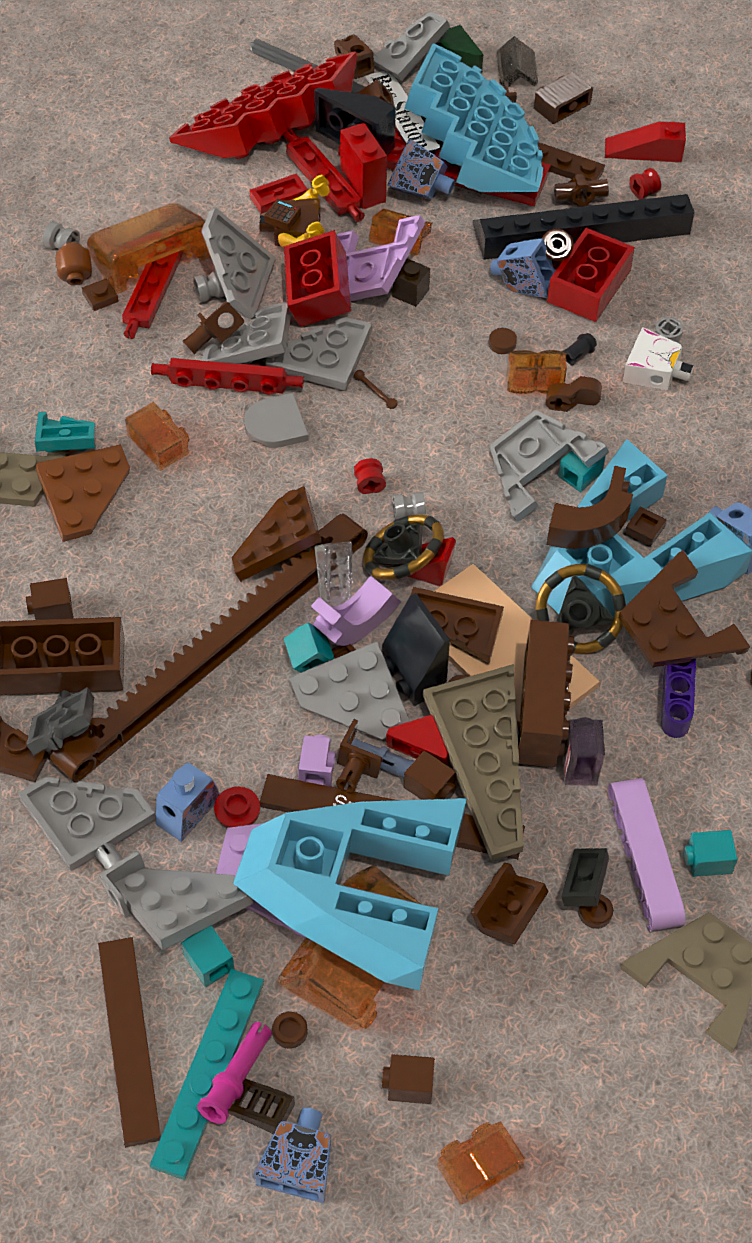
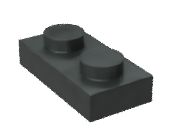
(585, 877)

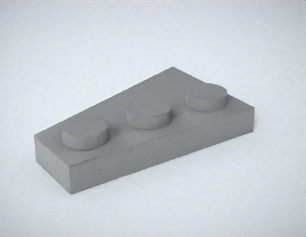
(405, 52)

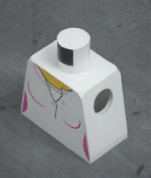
(655, 362)

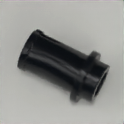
(585, 344)

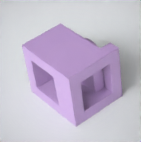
(317, 760)

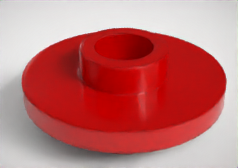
(237, 807)

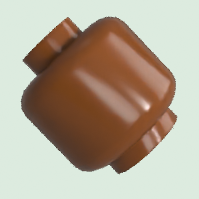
(73, 263)

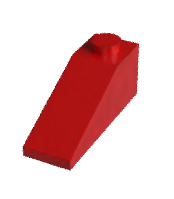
(651, 142)

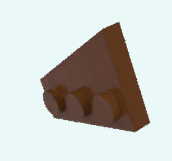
(466, 621)
(15, 755)

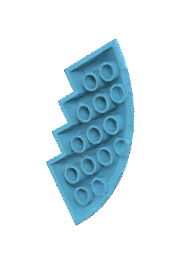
(476, 124)

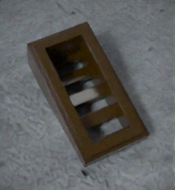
(283, 1100)

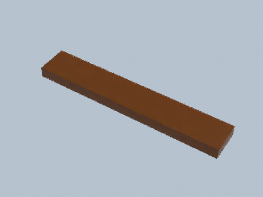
(129, 1043)

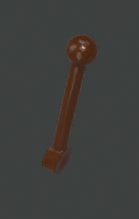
(391, 403)

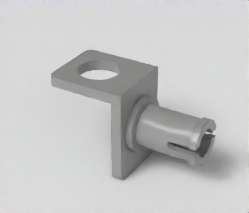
(116, 869)

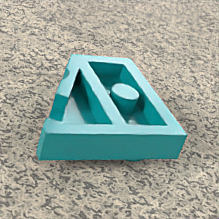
(63, 434)

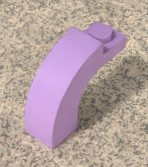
(356, 616)

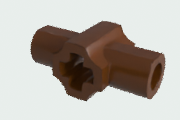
(572, 190)

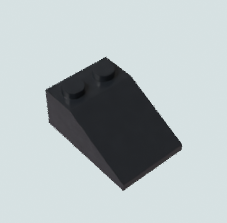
(343, 109)
(416, 651)

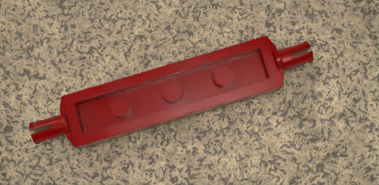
(314, 163)
(149, 293)
(227, 376)

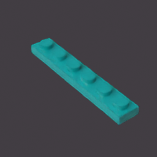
(215, 1051)

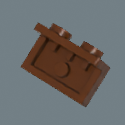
(508, 904)

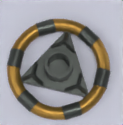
(402, 547)
(581, 606)

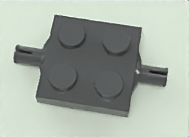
(66, 717)

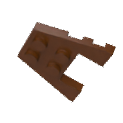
(665, 626)

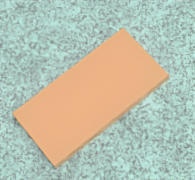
(510, 639)

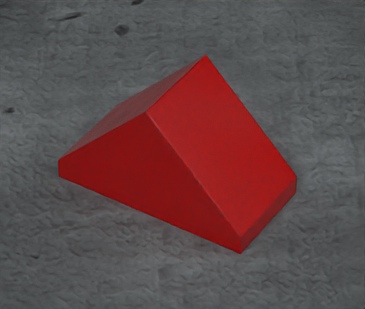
(438, 567)
(418, 736)

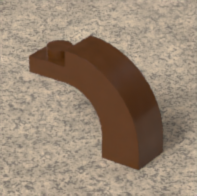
(595, 524)

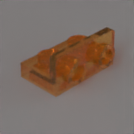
(385, 226)

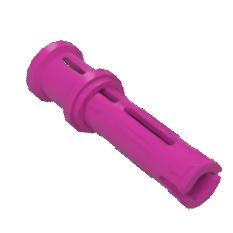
(228, 1084)

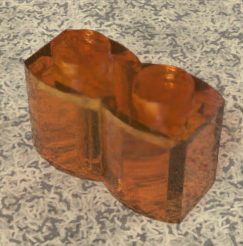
(535, 371)
(480, 1161)

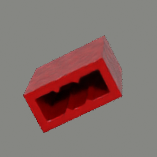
(364, 164)

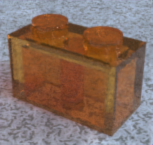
(157, 435)

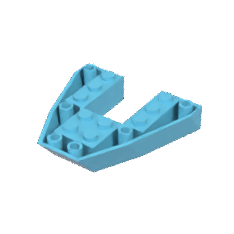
(707, 543)
(298, 866)

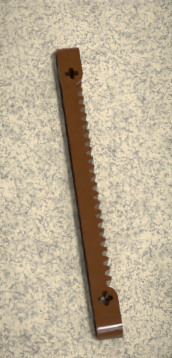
(86, 751)

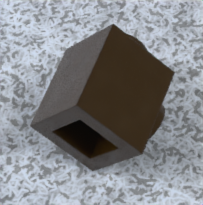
(412, 283)

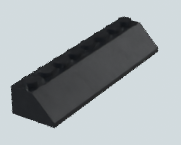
(621, 221)

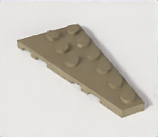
(482, 744)

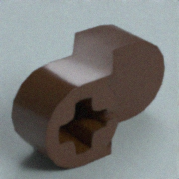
(566, 396)

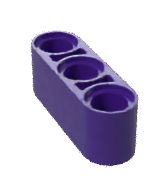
(678, 704)

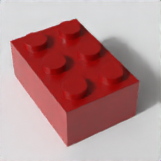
(590, 274)
(317, 278)

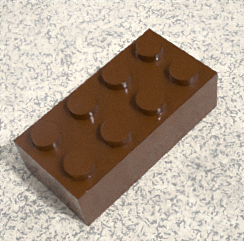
(61, 655)
(545, 693)

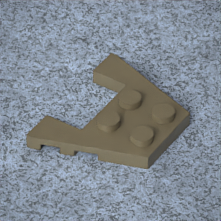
(19, 477)
(711, 958)

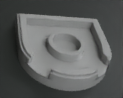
(275, 422)

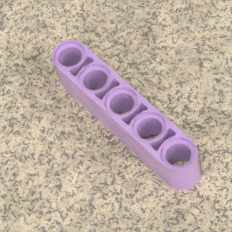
(648, 854)

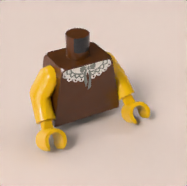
(308, 223)

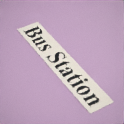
(407, 123)

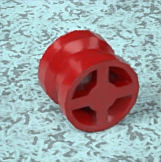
(645, 183)
(369, 476)

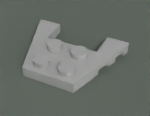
(531, 449)

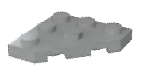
(239, 262)
(259, 339)
(326, 354)
(351, 689)
(84, 816)
(180, 902)

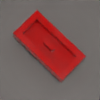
(283, 189)

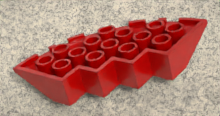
(265, 111)

